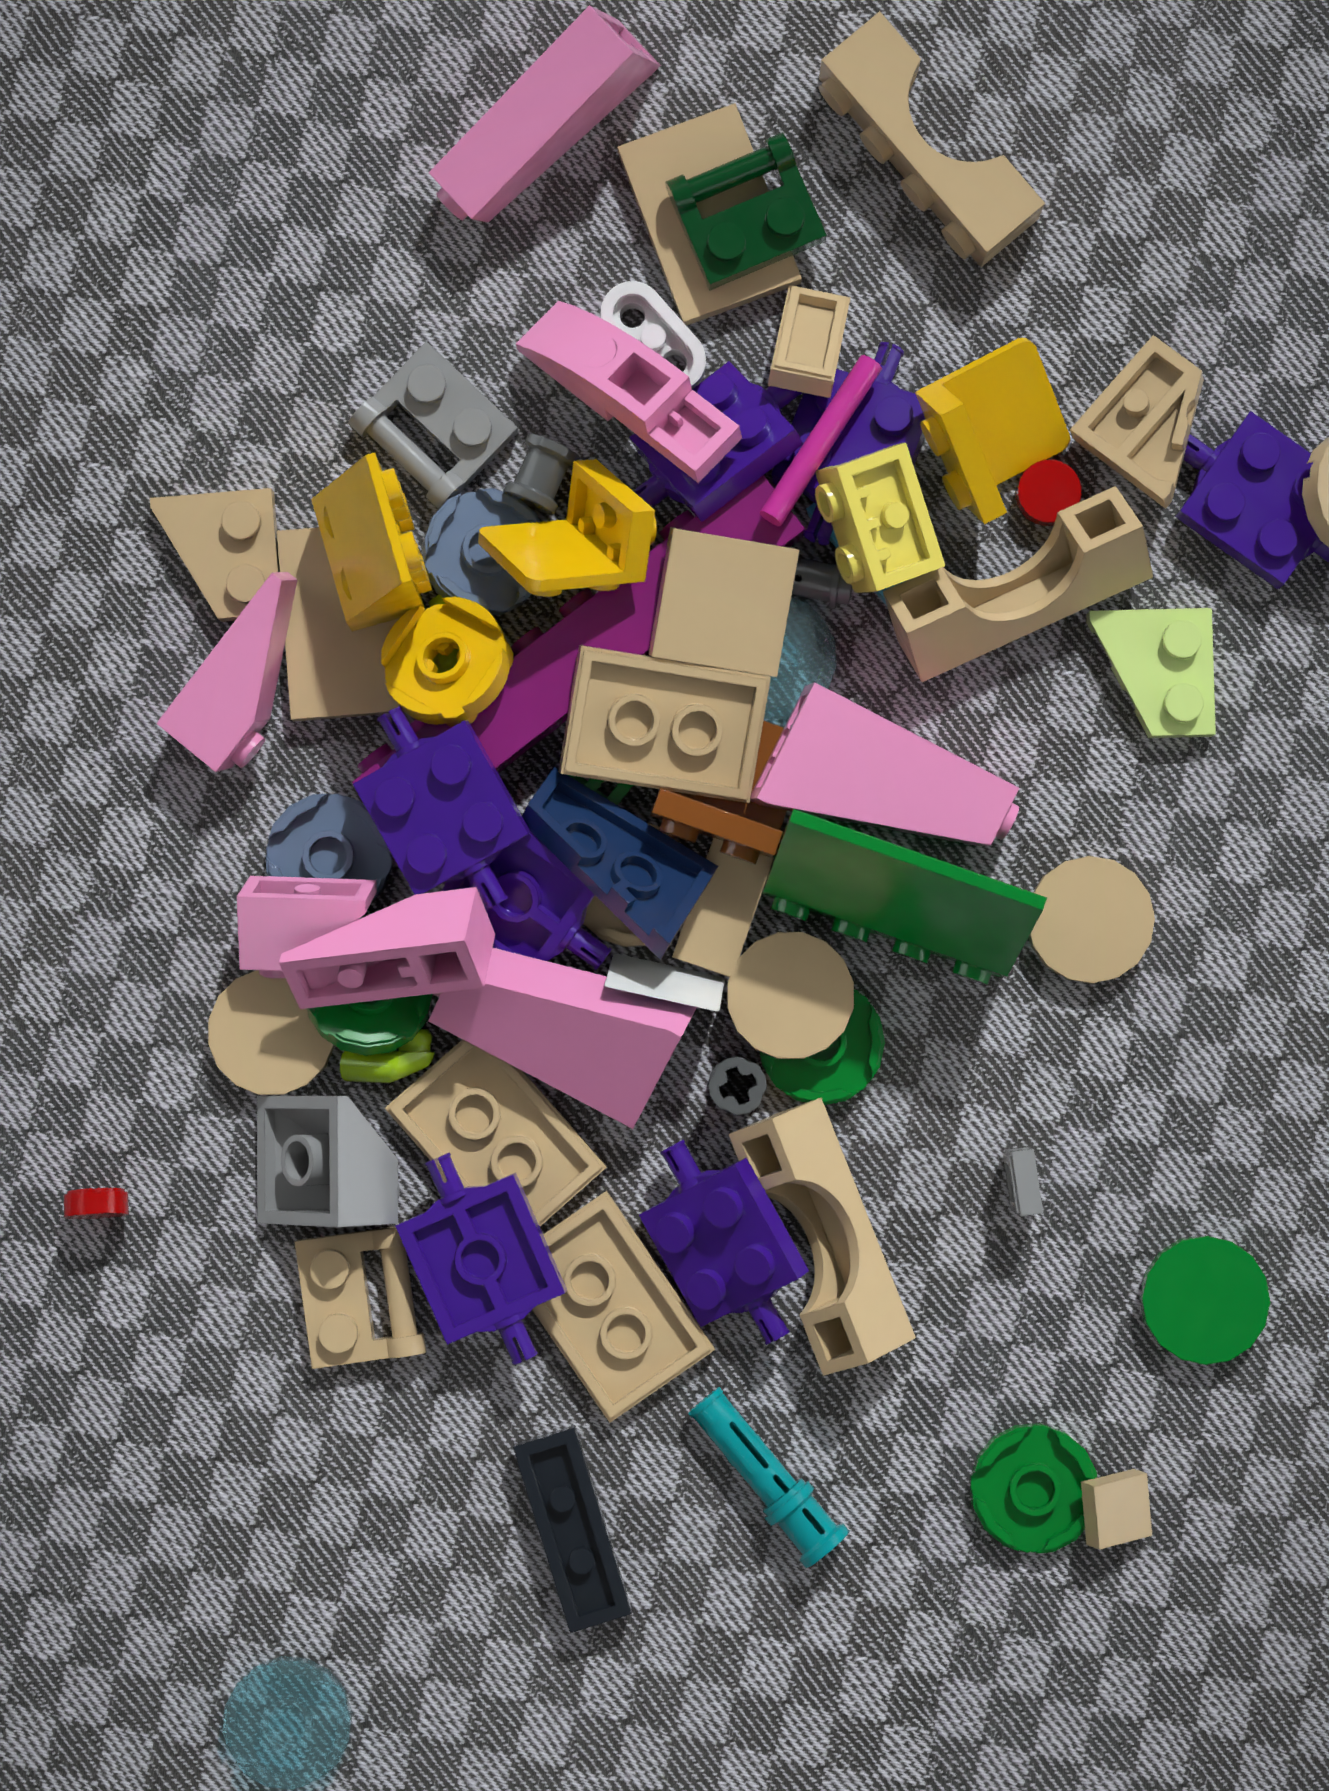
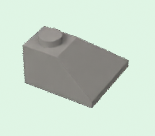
(322, 1164)

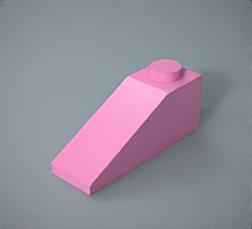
(236, 685)
(400, 951)

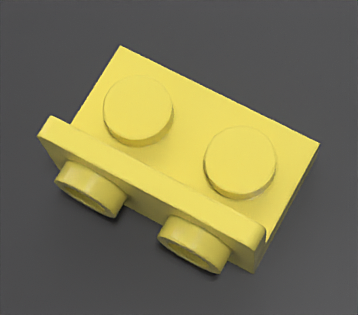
(878, 519)

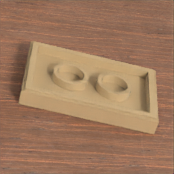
(689, 151)
(328, 664)
(664, 724)
(496, 1126)
(620, 1313)

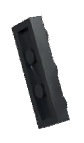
(572, 1529)

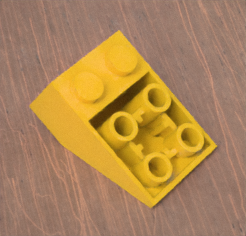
(364, 538)

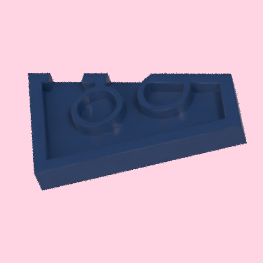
(620, 858)

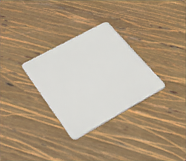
(665, 982)

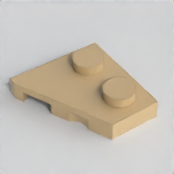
(224, 543)

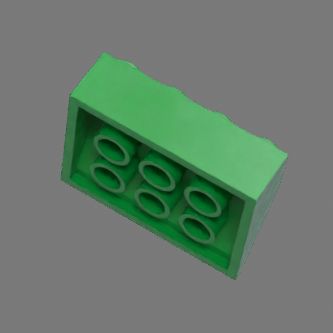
(900, 896)

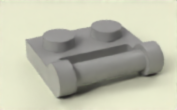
(448, 410)

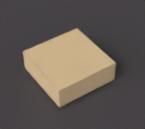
(1116, 1509)

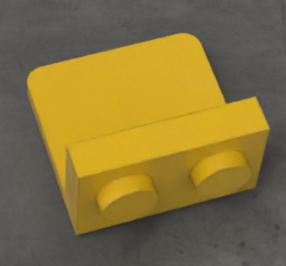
(992, 424)
(595, 547)

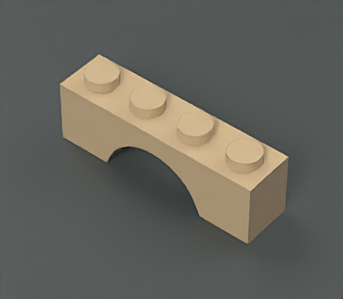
(978, 201)
(1086, 559)
(853, 1299)

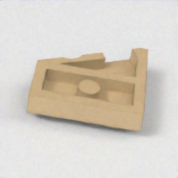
(1145, 419)

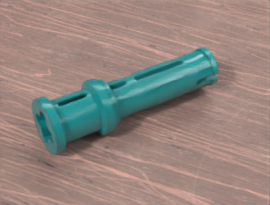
(786, 1500)

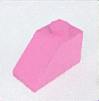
(291, 911)

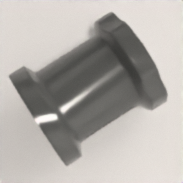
(541, 473)
(729, 1103)

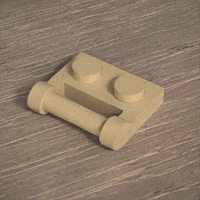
(339, 1300)

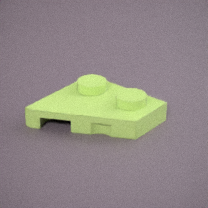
(1163, 666)

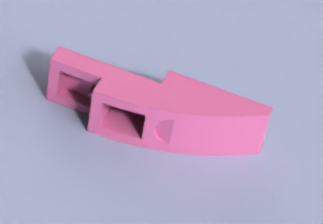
(633, 384)

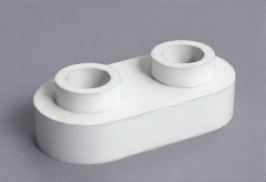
(660, 329)

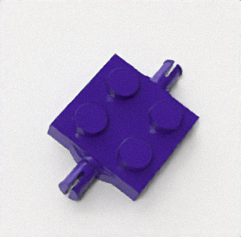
(880, 421)
(764, 444)
(1253, 500)
(442, 808)
(542, 905)
(724, 1242)
(481, 1258)

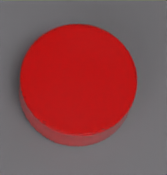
(1046, 490)
(96, 1203)

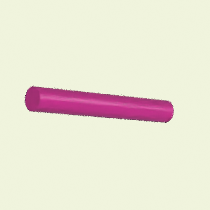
(820, 440)

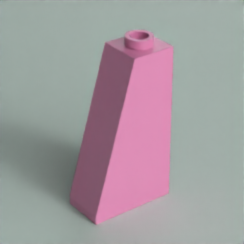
(542, 115)
(874, 773)
(568, 1030)

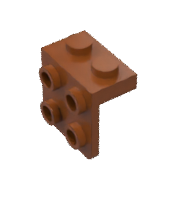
(742, 826)

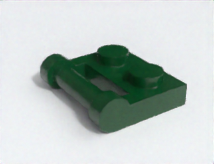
(754, 230)

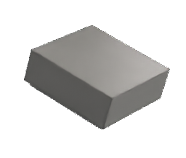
(1022, 1181)

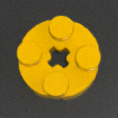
(467, 687)

